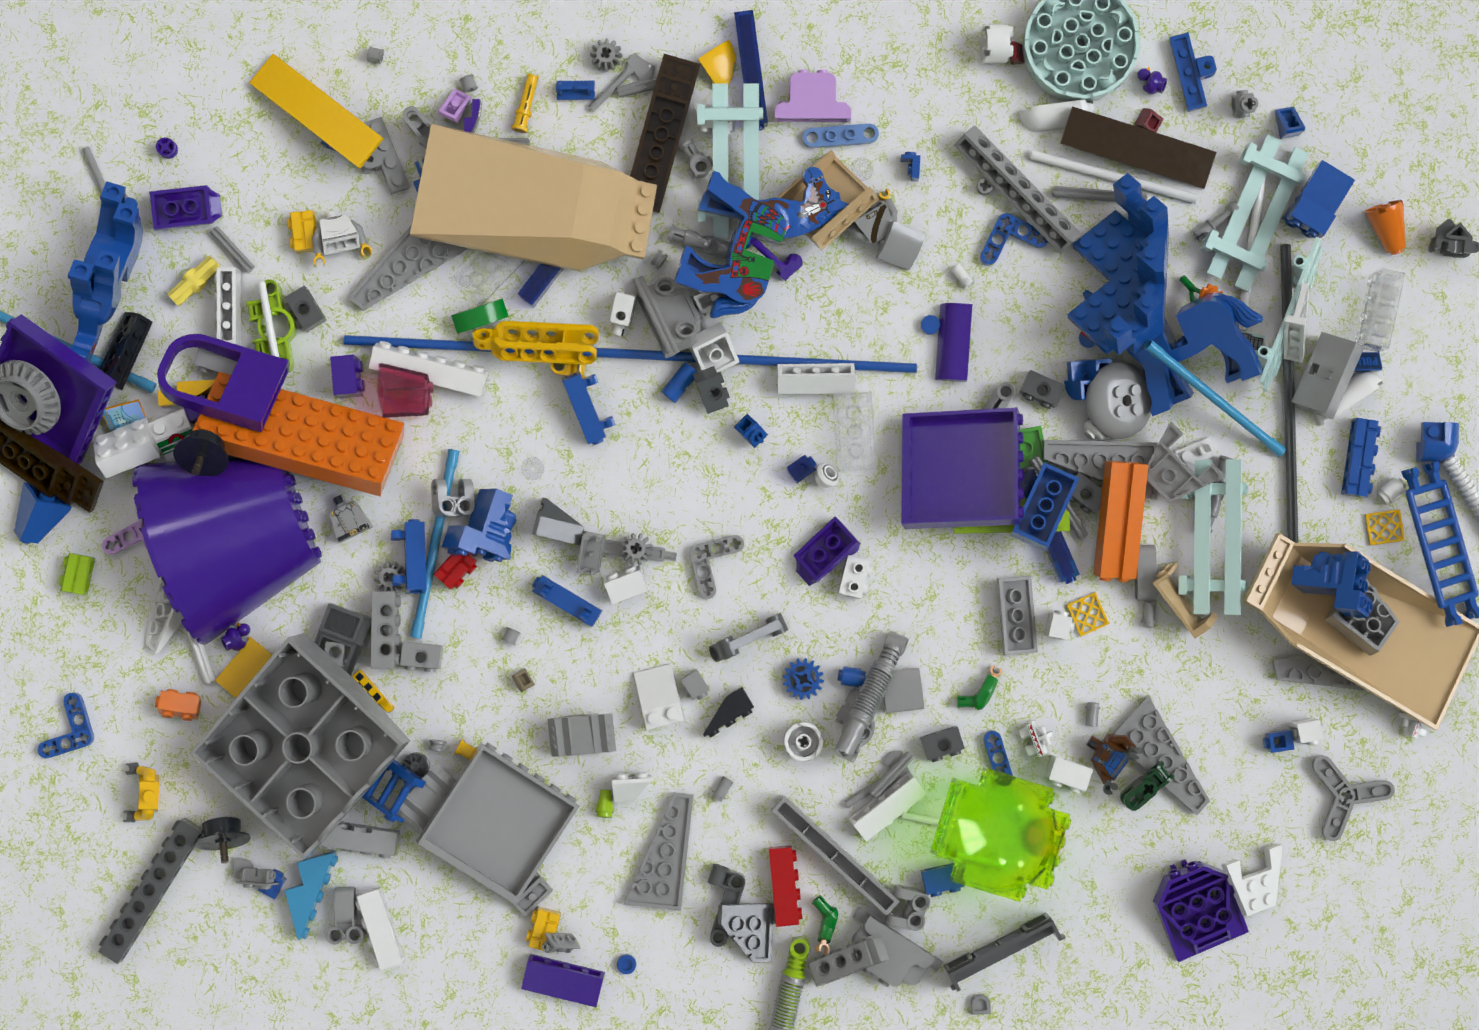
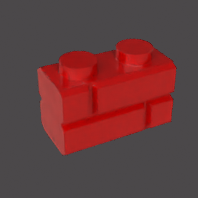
(455, 569)

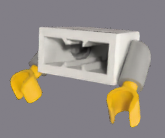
(338, 235)

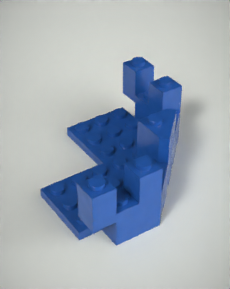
(1135, 262)

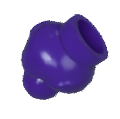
(1155, 81)
(233, 639)

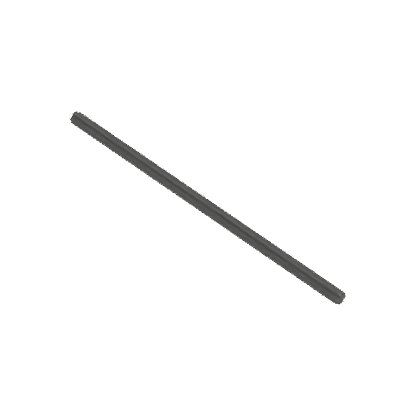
(1289, 407)

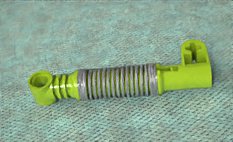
(790, 989)

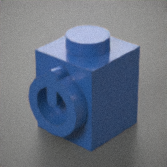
(750, 430)

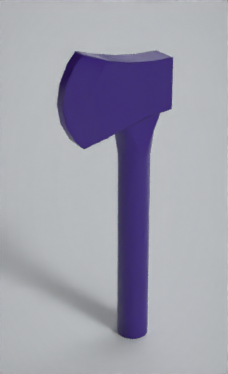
(786, 268)

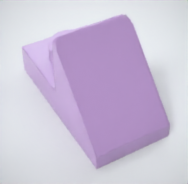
(455, 105)

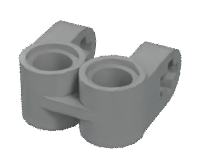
(465, 496)
(911, 910)

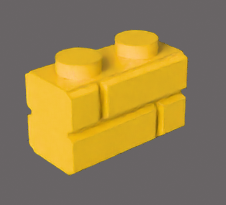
(303, 227)
(544, 922)

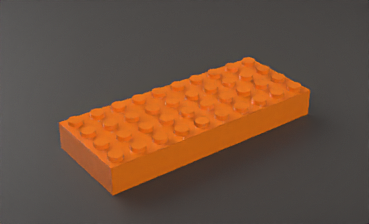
(314, 440)

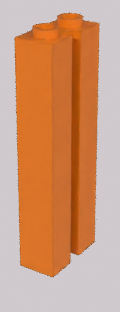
(1120, 520)

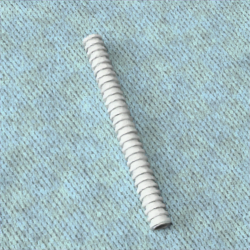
(1463, 482)

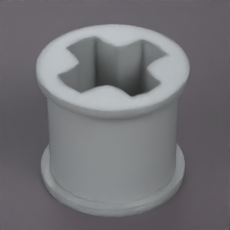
(375, 54)
(468, 83)
(979, 189)
(510, 635)

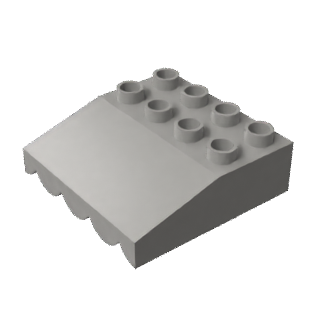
(301, 744)

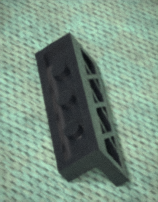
(126, 350)

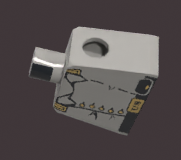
(348, 519)

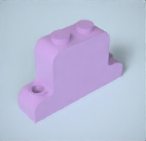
(812, 100)

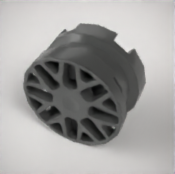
(417, 763)

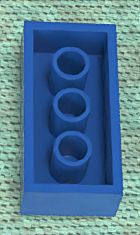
(1045, 506)

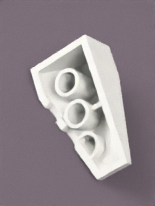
(164, 621)

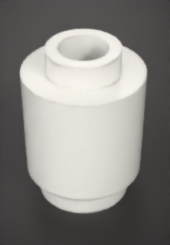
(1391, 491)

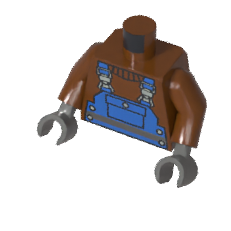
(1111, 757)

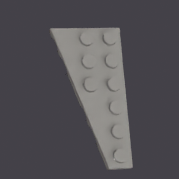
(402, 265)
(1090, 456)
(1310, 671)
(1150, 733)
(663, 868)

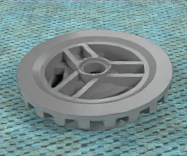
(25, 379)

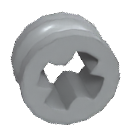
(659, 259)
(437, 745)

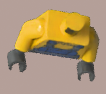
(147, 794)

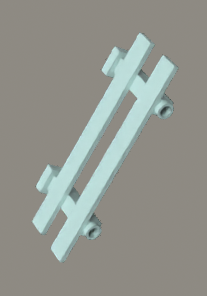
(720, 114)
(1226, 247)
(1305, 272)
(1201, 584)

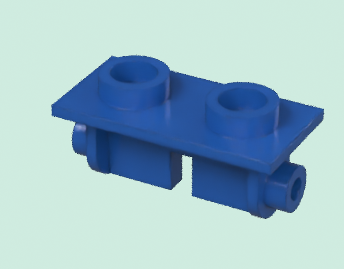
(575, 90)

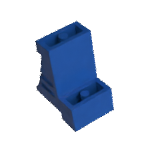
(1319, 200)
(487, 529)
(1339, 577)

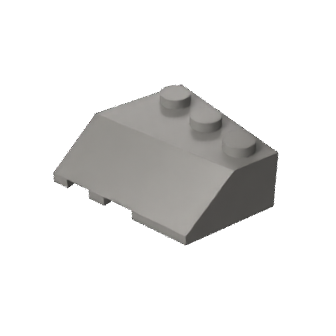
(1369, 632)

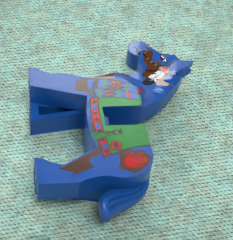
(773, 219)

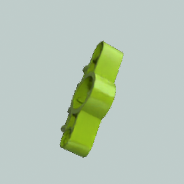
(277, 307)

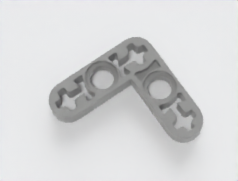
(704, 561)

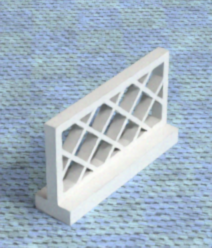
(1296, 328)

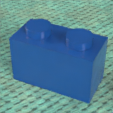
(938, 880)

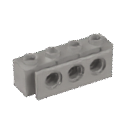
(379, 659)
(848, 961)

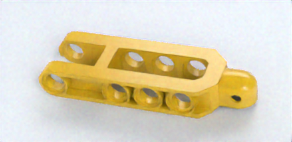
(566, 344)

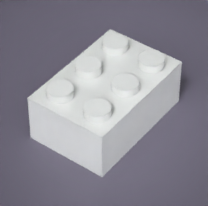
(125, 448)

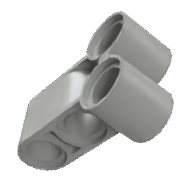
(345, 916)

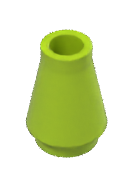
(605, 804)

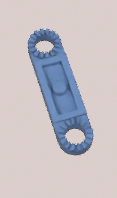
(840, 135)

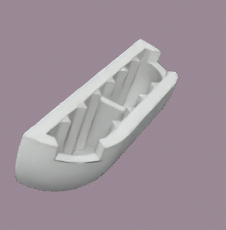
(1052, 116)
(1358, 388)

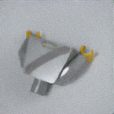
(874, 223)

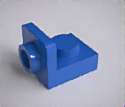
(914, 168)
(275, 889)

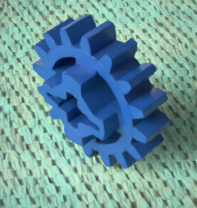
(798, 687)

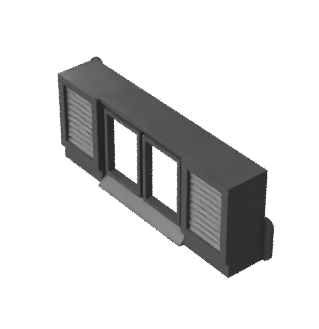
(345, 628)
(1000, 949)

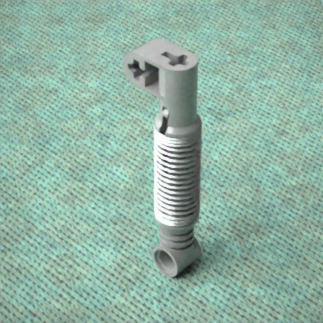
(861, 713)

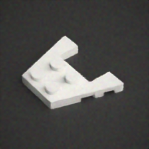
(1258, 889)

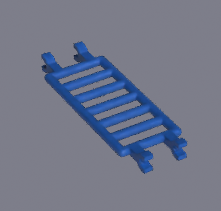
(1415, 489)

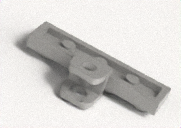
(386, 159)

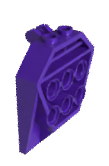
(1180, 888)

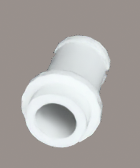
(962, 276)

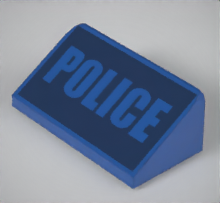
(1369, 362)

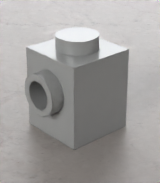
(694, 685)

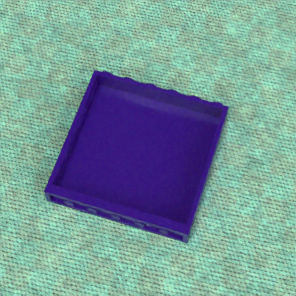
(79, 384)
(962, 468)

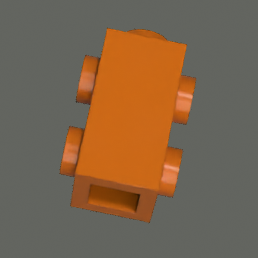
(176, 704)

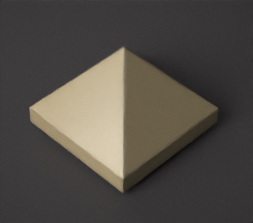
(523, 680)

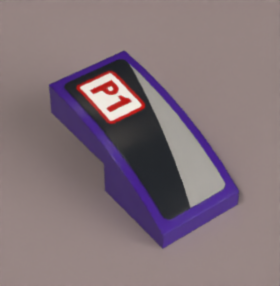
(471, 124)

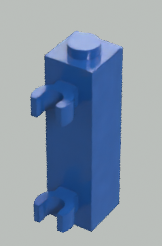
(584, 408)
(414, 557)
(566, 600)

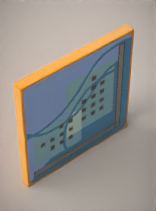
(123, 414)

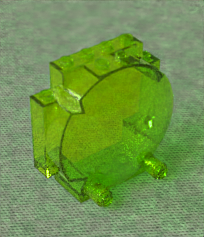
(1001, 834)

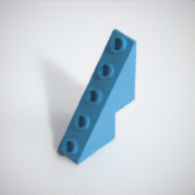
(304, 897)

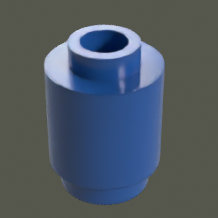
(851, 676)

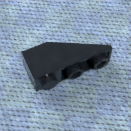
(733, 706)

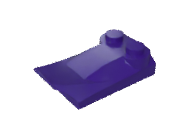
(184, 207)
(825, 551)

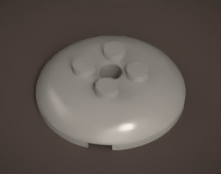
(1105, 403)

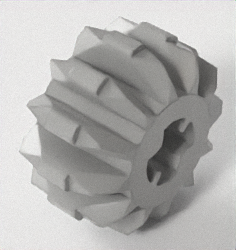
(606, 62)
(632, 543)
(382, 576)

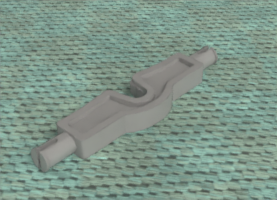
(658, 553)

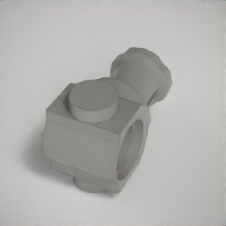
(1244, 103)
(695, 159)

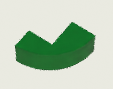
(479, 316)

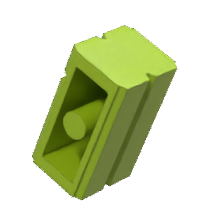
(77, 573)

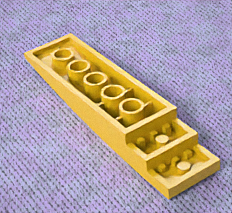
(316, 111)

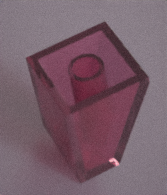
(403, 392)

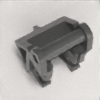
(1453, 240)

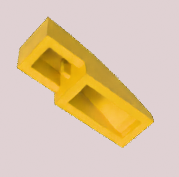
(190, 387)

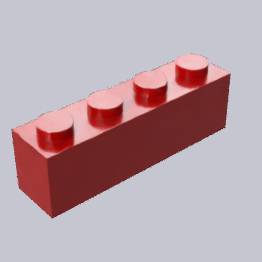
(784, 886)

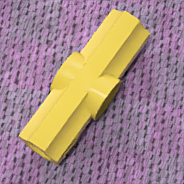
(193, 281)

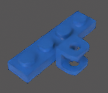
(1191, 71)

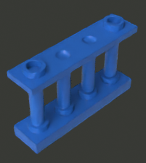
(398, 772)

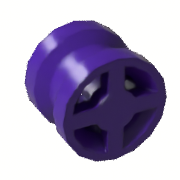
(166, 144)

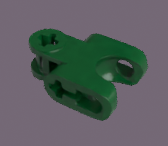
(1136, 788)

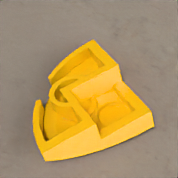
(719, 63)

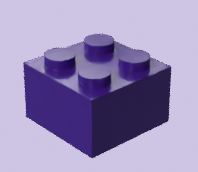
(347, 376)

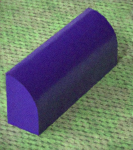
(953, 342)
(563, 980)

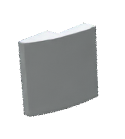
(900, 245)
(904, 692)
(533, 895)

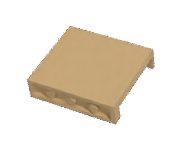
(851, 191)

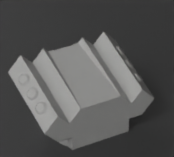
(581, 734)
(423, 803)

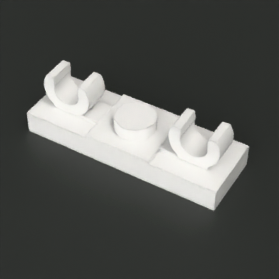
(1197, 451)

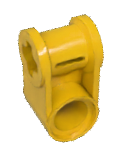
(569, 369)

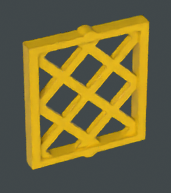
(1371, 529)
(1093, 627)

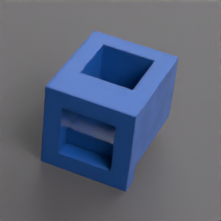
(1285, 741)

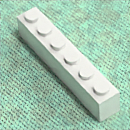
(440, 371)

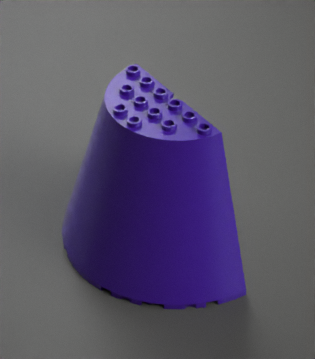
(223, 539)

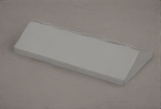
(1017, 615)

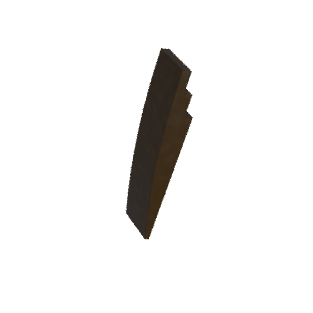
(664, 123)
(1138, 147)
(48, 469)

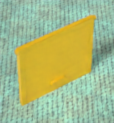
(243, 667)

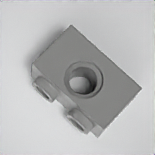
(433, 656)

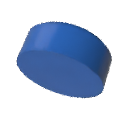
(930, 324)
(626, 964)

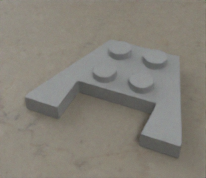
(1170, 474)

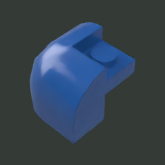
(1080, 375)
(1437, 442)

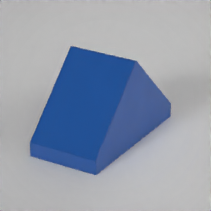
(1289, 122)

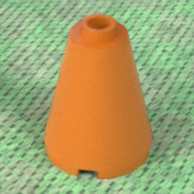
(1389, 225)

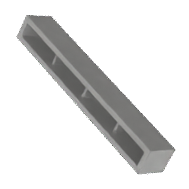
(835, 855)

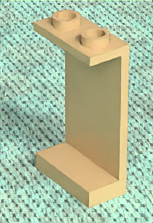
(1180, 604)

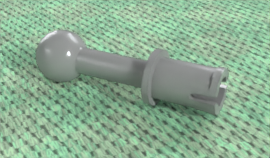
(1209, 225)

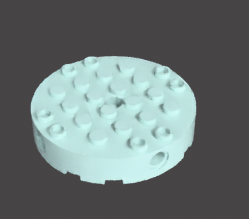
(1076, 70)

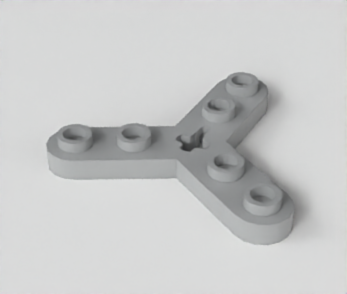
(1360, 793)

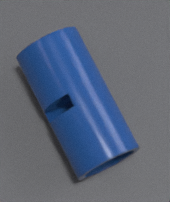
(681, 379)

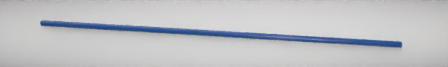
(633, 354)

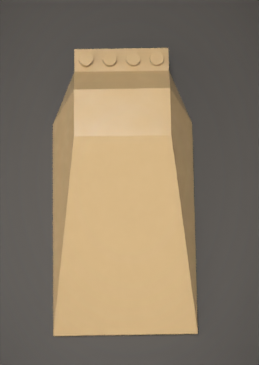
(529, 202)
(1417, 663)

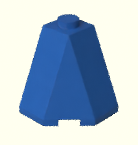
(37, 514)

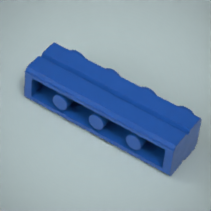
(1359, 457)

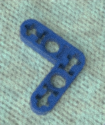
(1011, 230)
(77, 730)

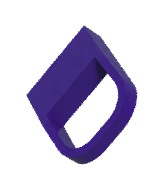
(249, 391)

